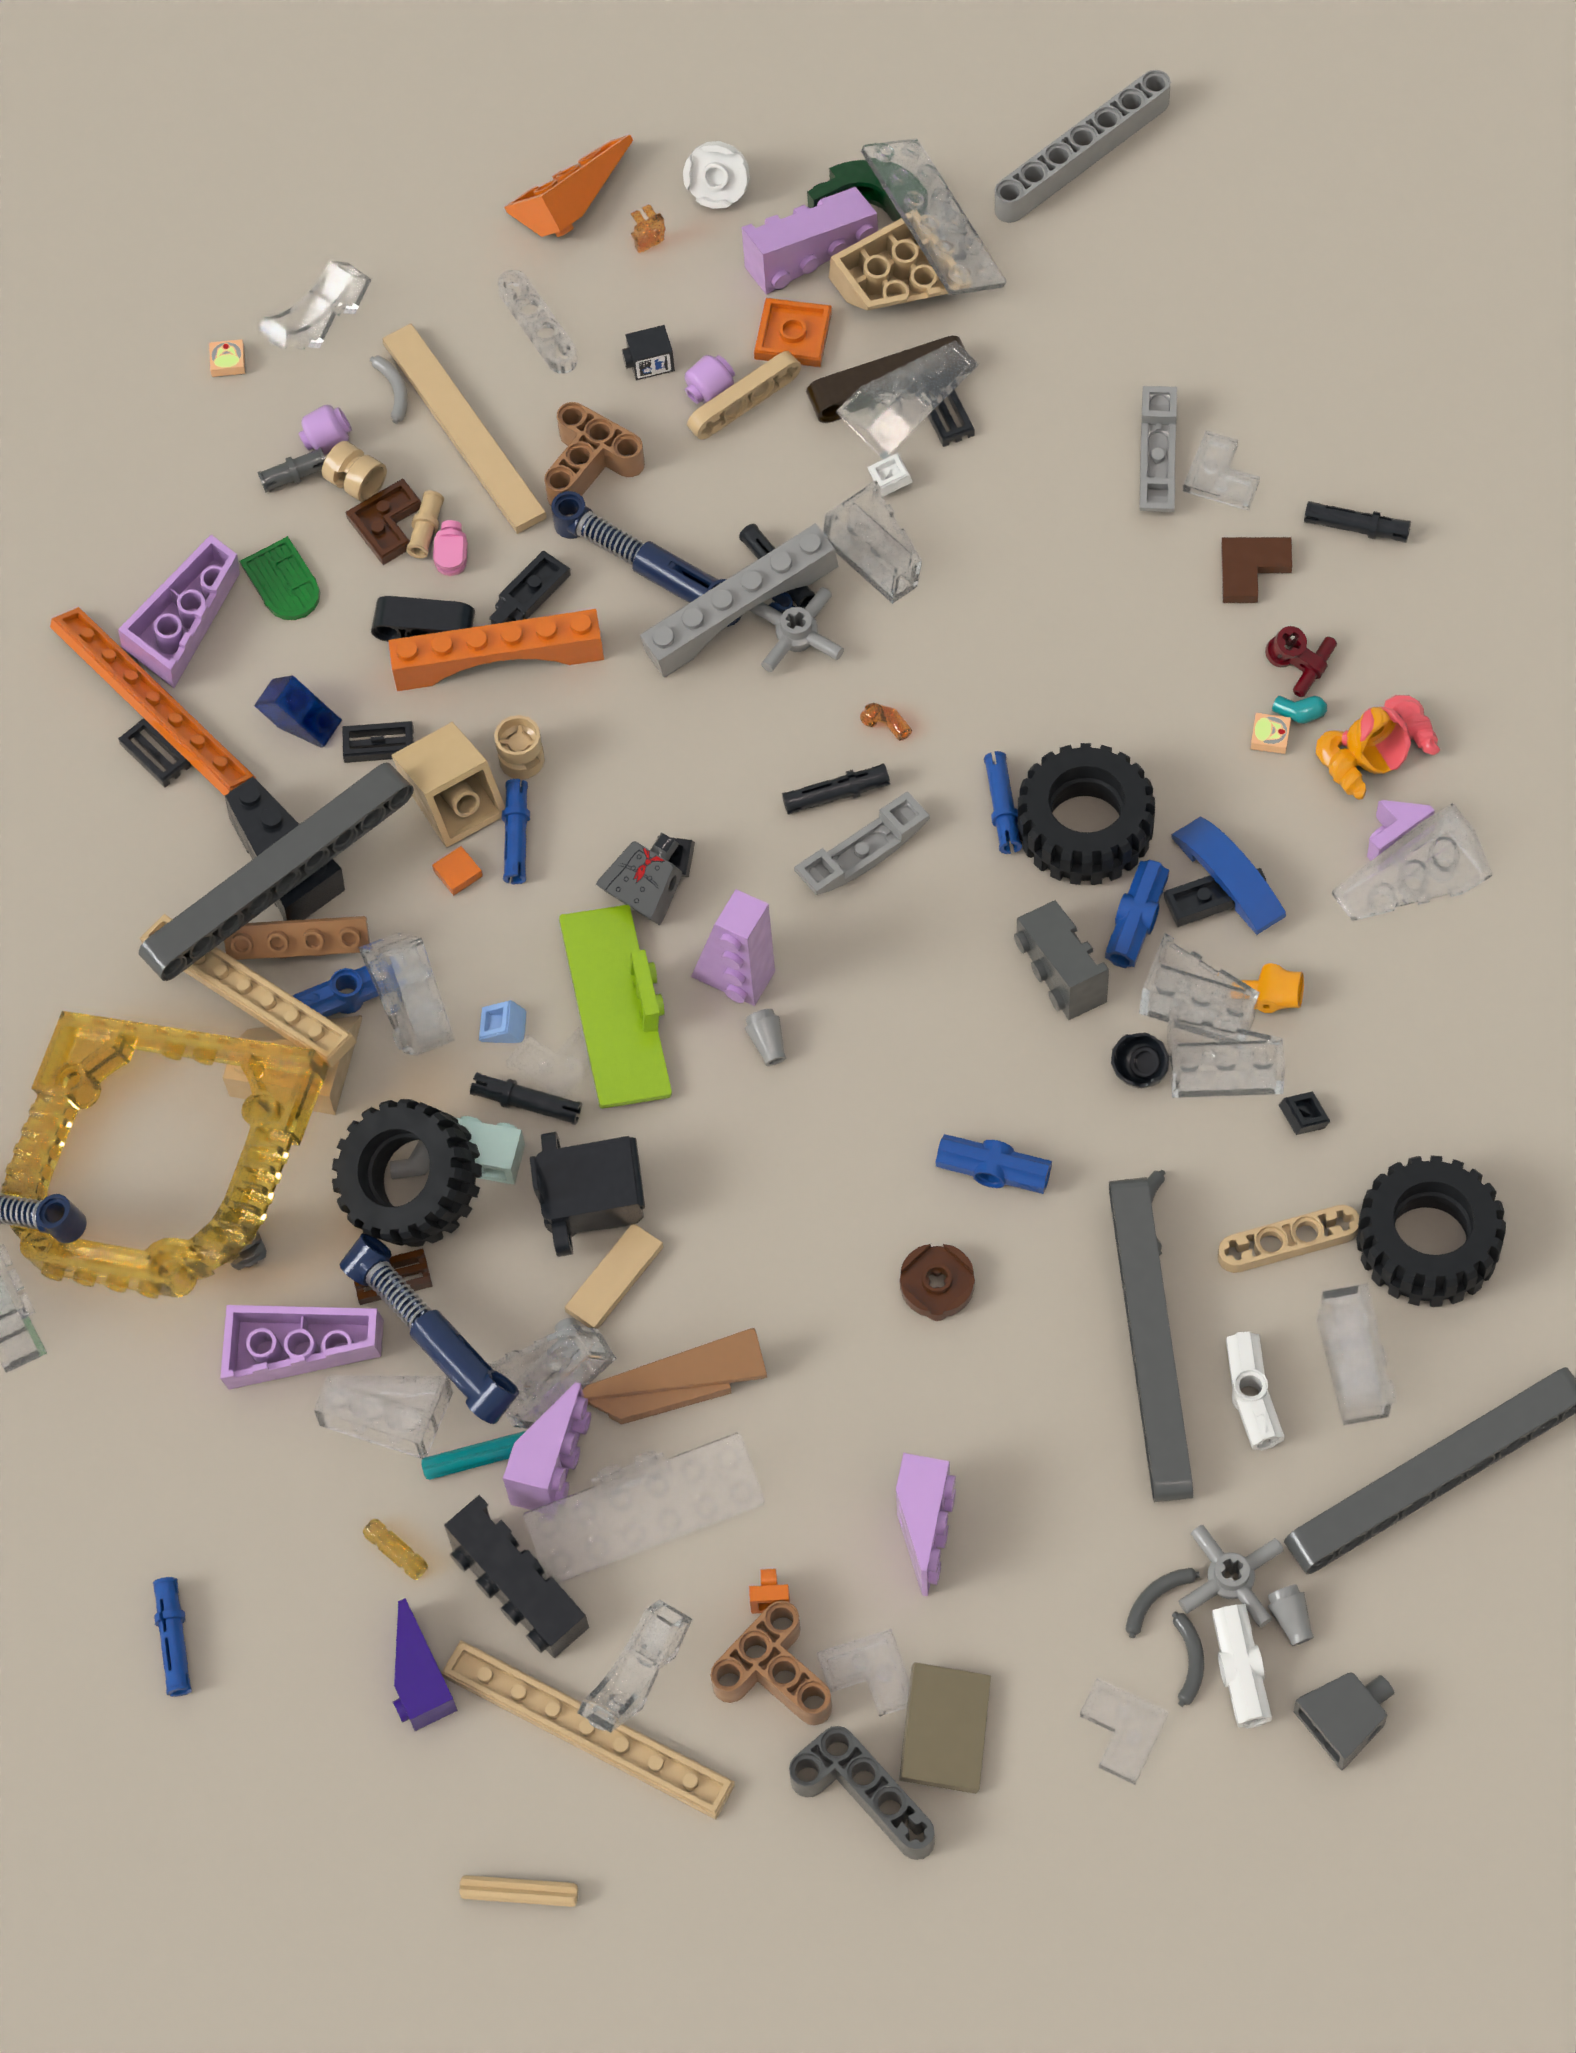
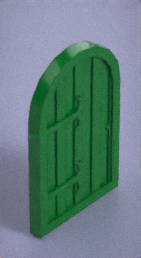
(283, 580)

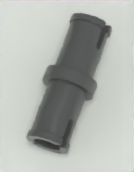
(292, 470)

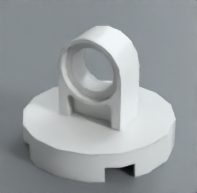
(716, 174)

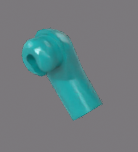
(1302, 710)

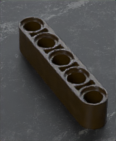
(832, 391)

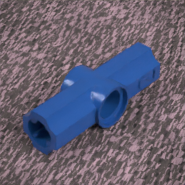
(1137, 914)
(328, 1000)
(993, 1163)

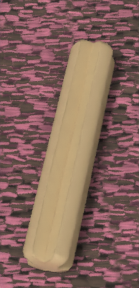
(518, 1890)

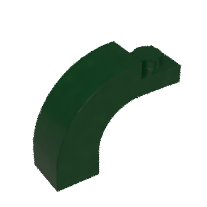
(850, 175)

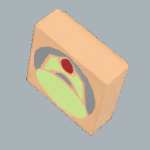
(227, 358)
(1270, 733)

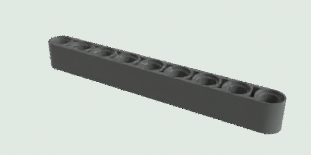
(275, 871)
(1150, 1340)
(1434, 1472)

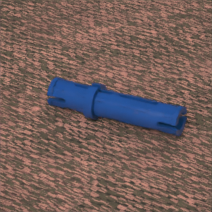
(1004, 815)
(515, 821)
(170, 1623)

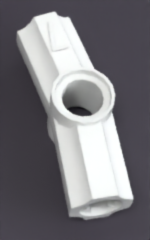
(1255, 1411)
(1241, 1666)

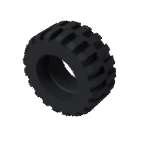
(1093, 774)
(364, 1163)
(1438, 1187)

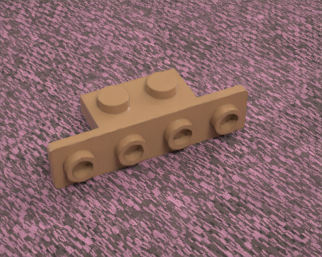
(298, 938)

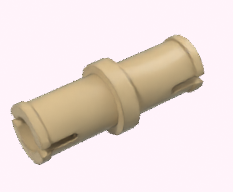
(425, 524)

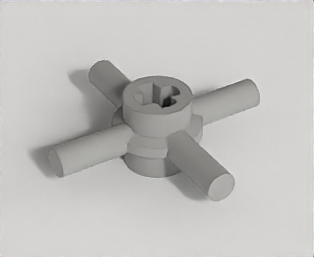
(797, 630)
(1228, 1588)

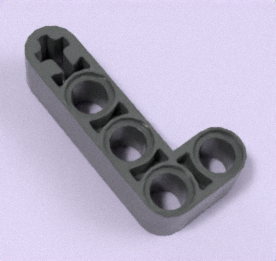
(867, 1796)

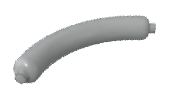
(398, 385)

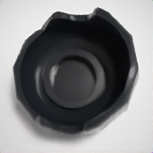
(1140, 1060)

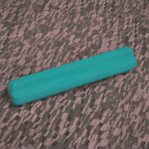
(469, 1456)

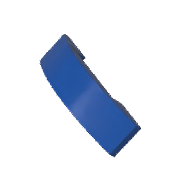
(1232, 871)

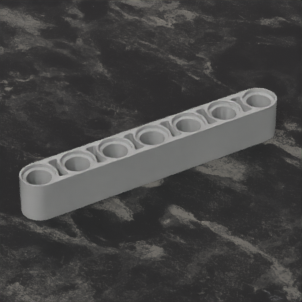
(1082, 146)

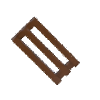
(397, 1261)

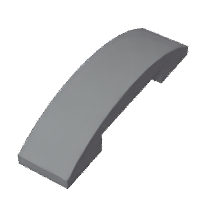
(1158, 449)
(865, 848)

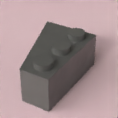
(1062, 960)

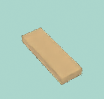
(614, 1277)

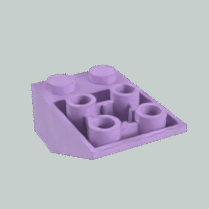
(547, 1451)
(922, 1498)

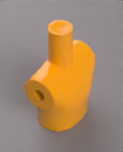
(1278, 988)

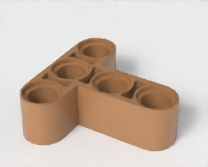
(587, 448)
(770, 1664)

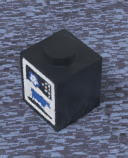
(648, 352)

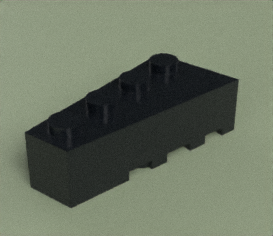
(260, 824)
(514, 1579)

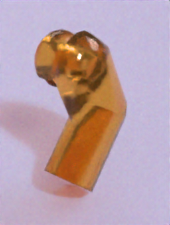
(890, 716)

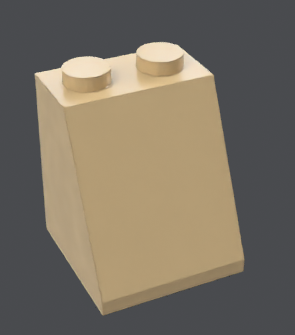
(450, 783)

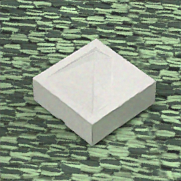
(890, 474)

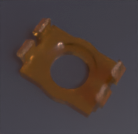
(646, 227)

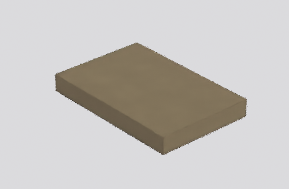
(945, 1728)

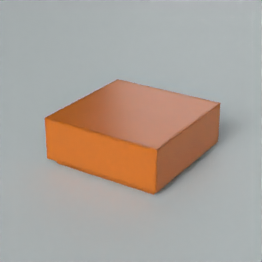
(457, 870)

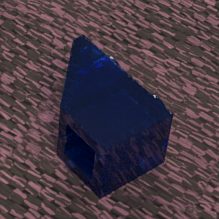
(297, 710)

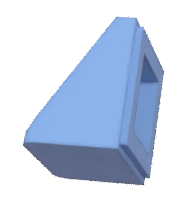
(502, 1023)

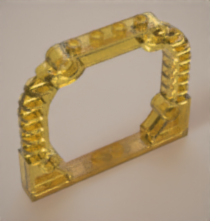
(77, 1060)

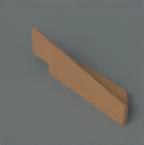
(679, 1379)

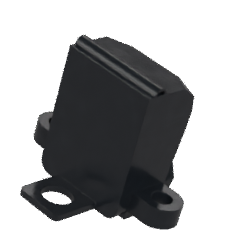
(587, 1187)

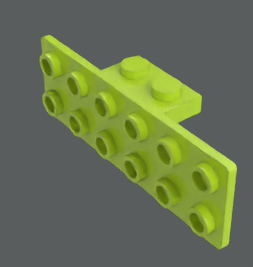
(616, 1005)

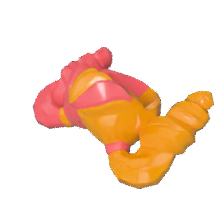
(1376, 742)

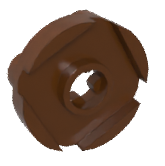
(937, 1260)

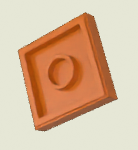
(793, 328)

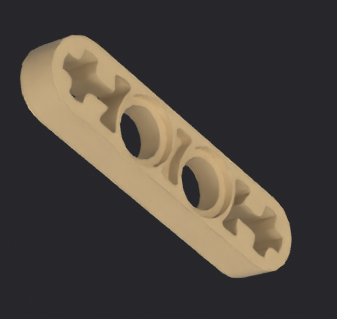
(744, 395)
(1286, 1233)

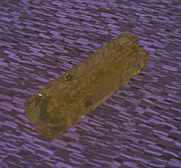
(395, 1549)

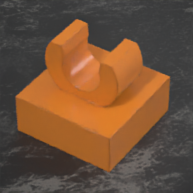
(768, 1592)

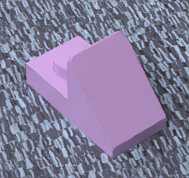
(1397, 820)

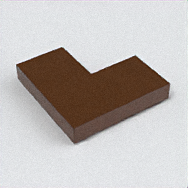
(377, 519)
(1245, 559)

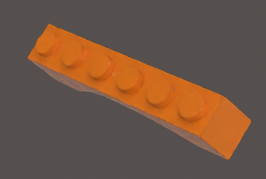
(432, 657)

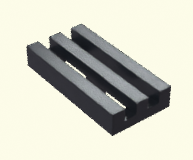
(954, 433)
(376, 747)
(172, 770)

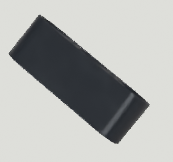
(408, 617)

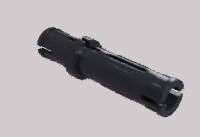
(1350, 520)
(760, 546)
(844, 786)
(511, 1094)

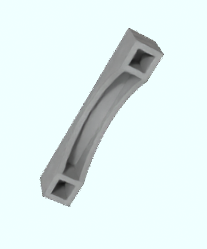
(787, 567)

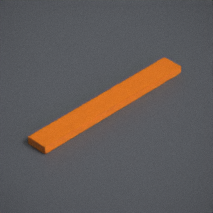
(150, 700)

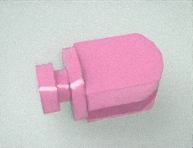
(450, 548)

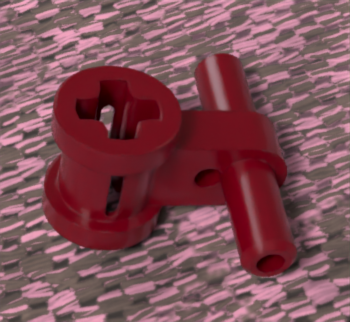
(1297, 654)

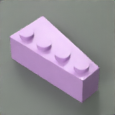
(806, 239)
(180, 611)
(739, 950)
(293, 1340)

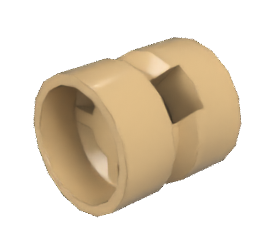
(352, 470)
(519, 747)

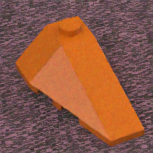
(568, 196)

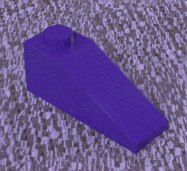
(417, 1677)

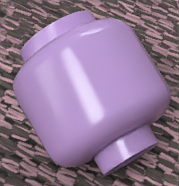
(708, 378)
(324, 428)

